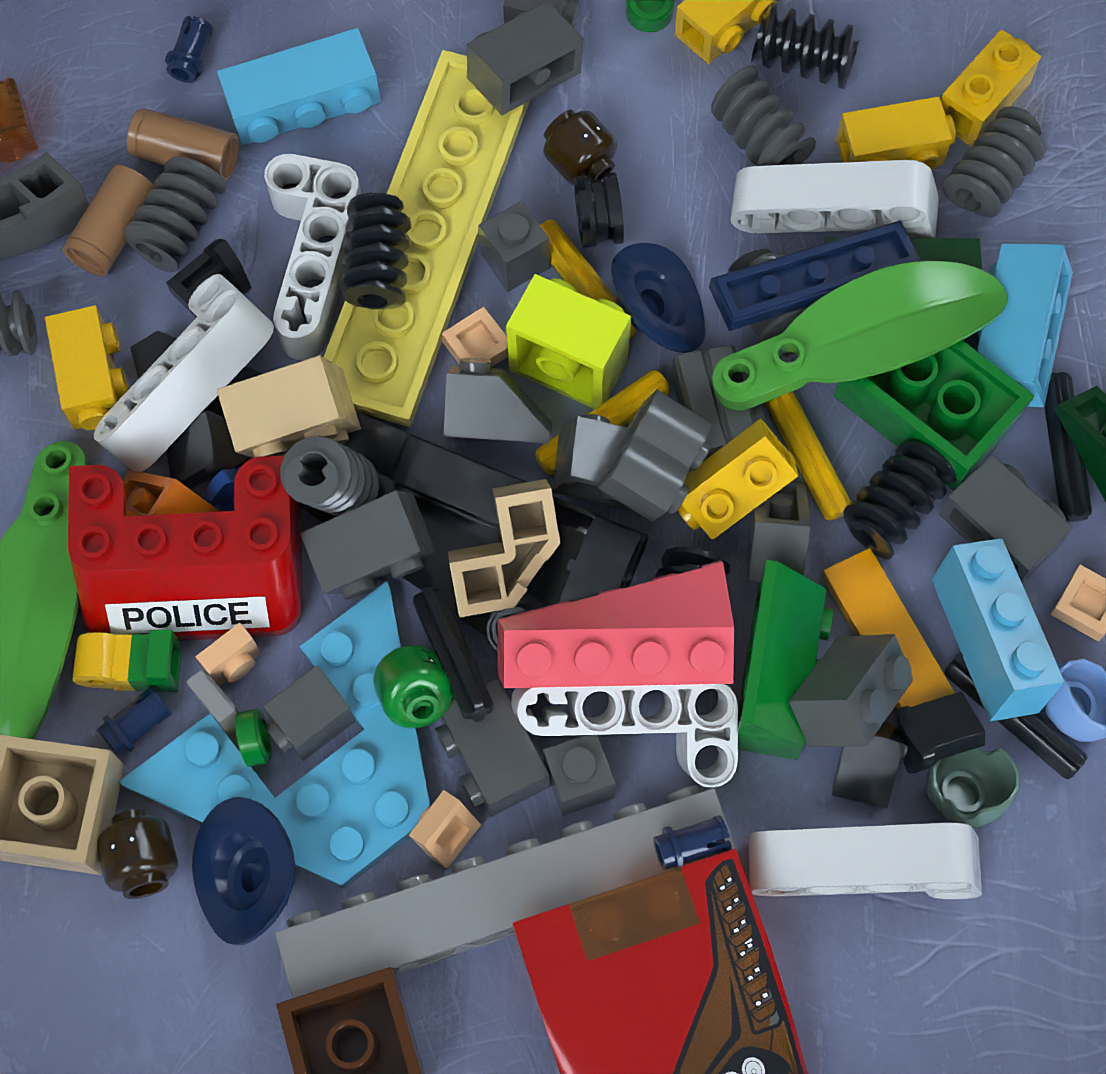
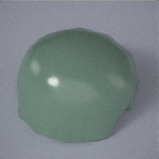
(974, 786)

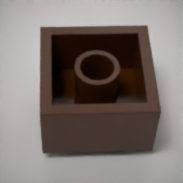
(351, 1028)

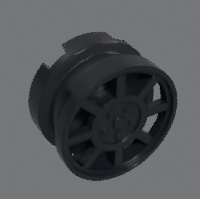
(598, 210)

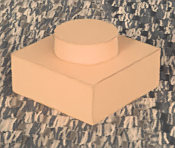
(476, 338)
(1084, 603)
(229, 656)
(444, 829)

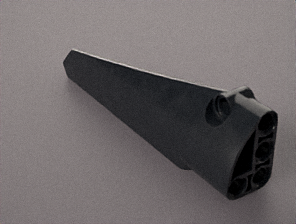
(461, 512)

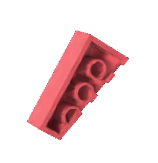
(629, 636)

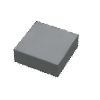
(214, 700)

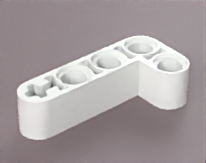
(836, 197)
(310, 259)
(186, 375)
(623, 717)
(867, 860)

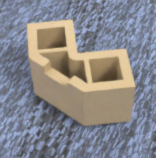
(498, 573)

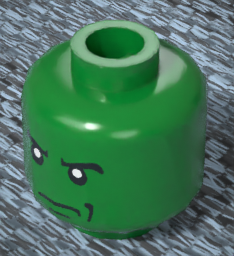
(412, 686)

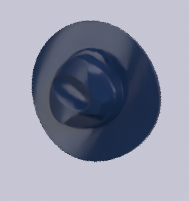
(659, 296)
(242, 869)

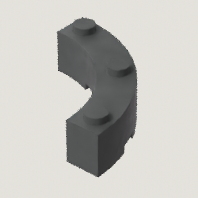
(38, 206)

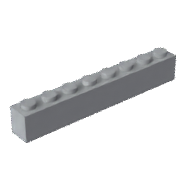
(482, 899)

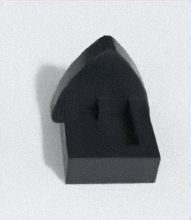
(215, 259)
(202, 451)
(938, 730)
(870, 771)

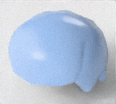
(1080, 702)

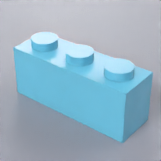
(300, 87)
(1029, 328)
(996, 630)

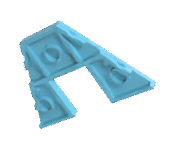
(349, 805)

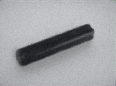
(1067, 464)
(453, 653)
(1030, 729)

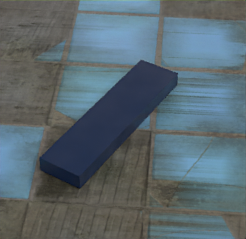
(807, 275)

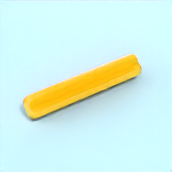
(574, 267)
(618, 410)
(809, 455)

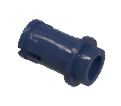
(185, 59)
(133, 721)
(691, 843)

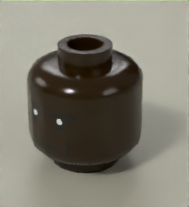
(579, 146)
(137, 854)

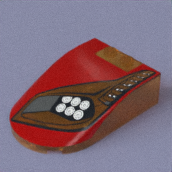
(662, 978)

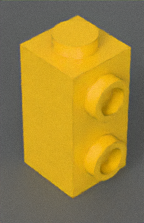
(717, 25)
(989, 84)
(897, 132)
(85, 365)
(736, 480)

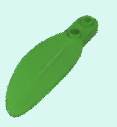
(866, 330)
(37, 594)

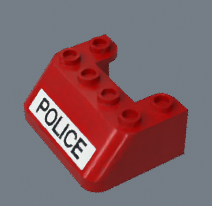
(187, 568)

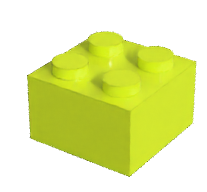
(568, 341)

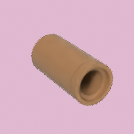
(162, 136)
(100, 231)

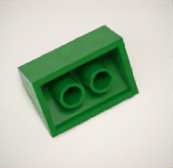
(945, 401)
(779, 657)

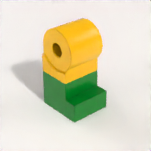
(128, 661)

